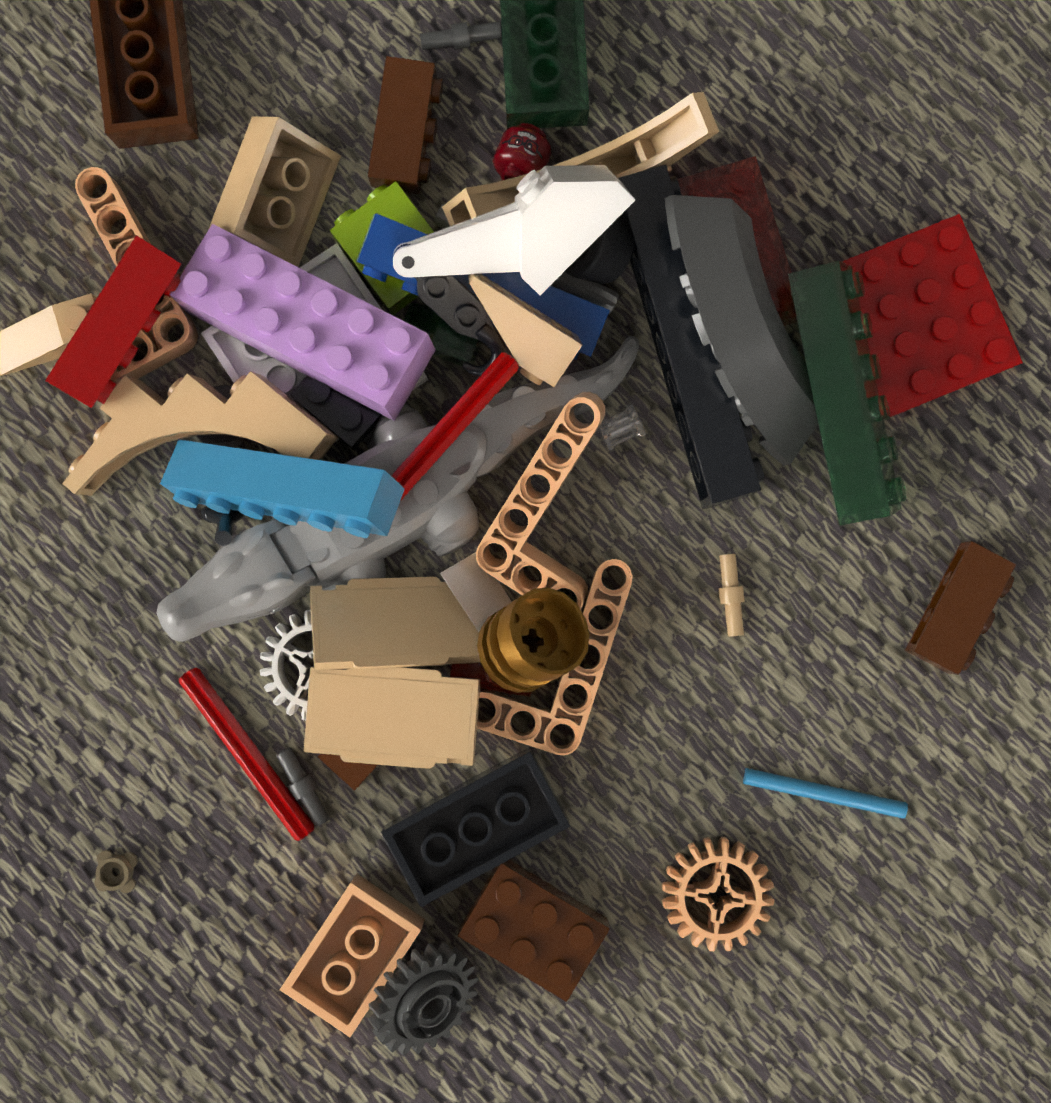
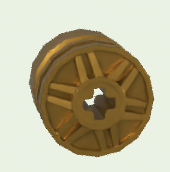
(533, 640)

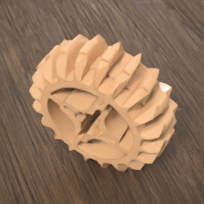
(713, 929)

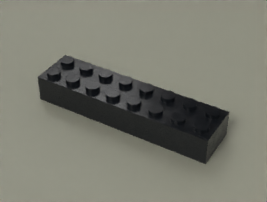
(705, 416)

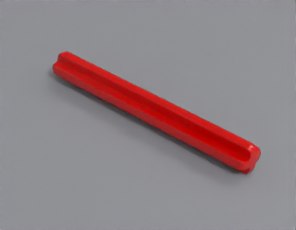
(455, 421)
(246, 754)

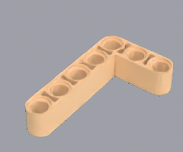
(104, 213)
(534, 505)
(588, 678)

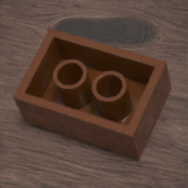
(534, 928)

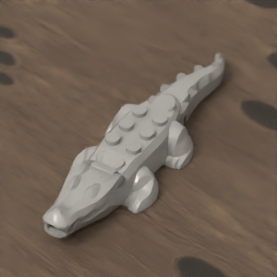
(279, 562)

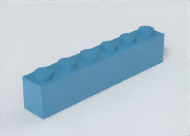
(283, 487)

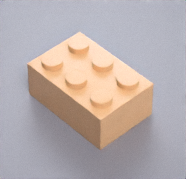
(352, 954)

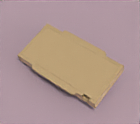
(390, 625)
(392, 716)

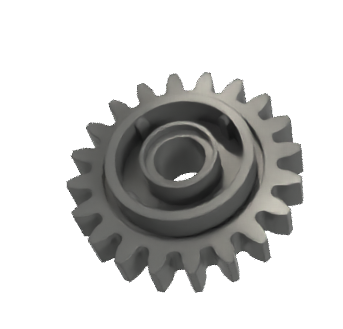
(423, 999)

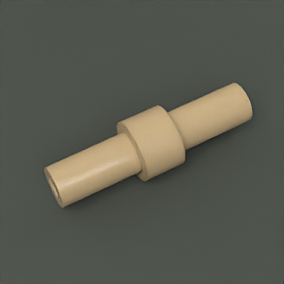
(731, 595)

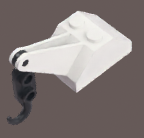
(537, 235)

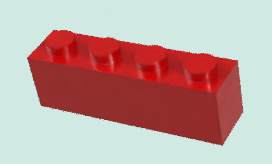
(114, 322)

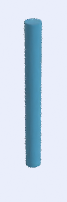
(825, 793)

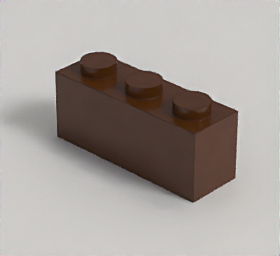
(405, 124)
(961, 608)

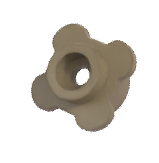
(104, 874)

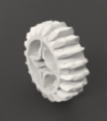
(285, 648)

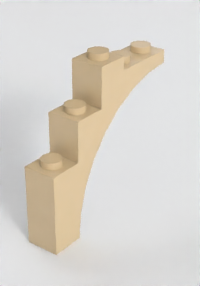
(646, 147)
(194, 408)

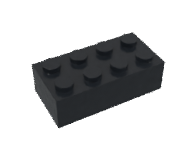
(475, 826)

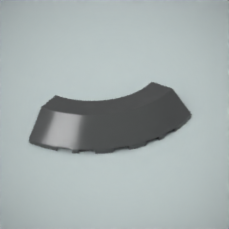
(742, 321)

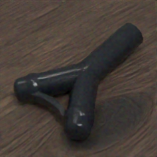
(224, 522)

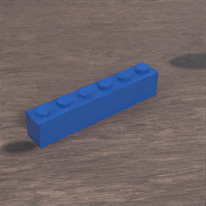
(567, 309)

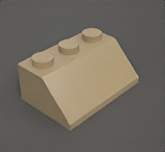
(276, 188)

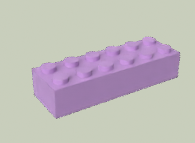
(304, 322)

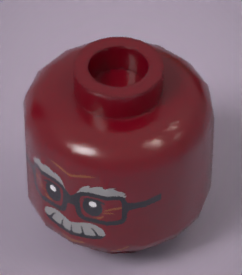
(521, 151)

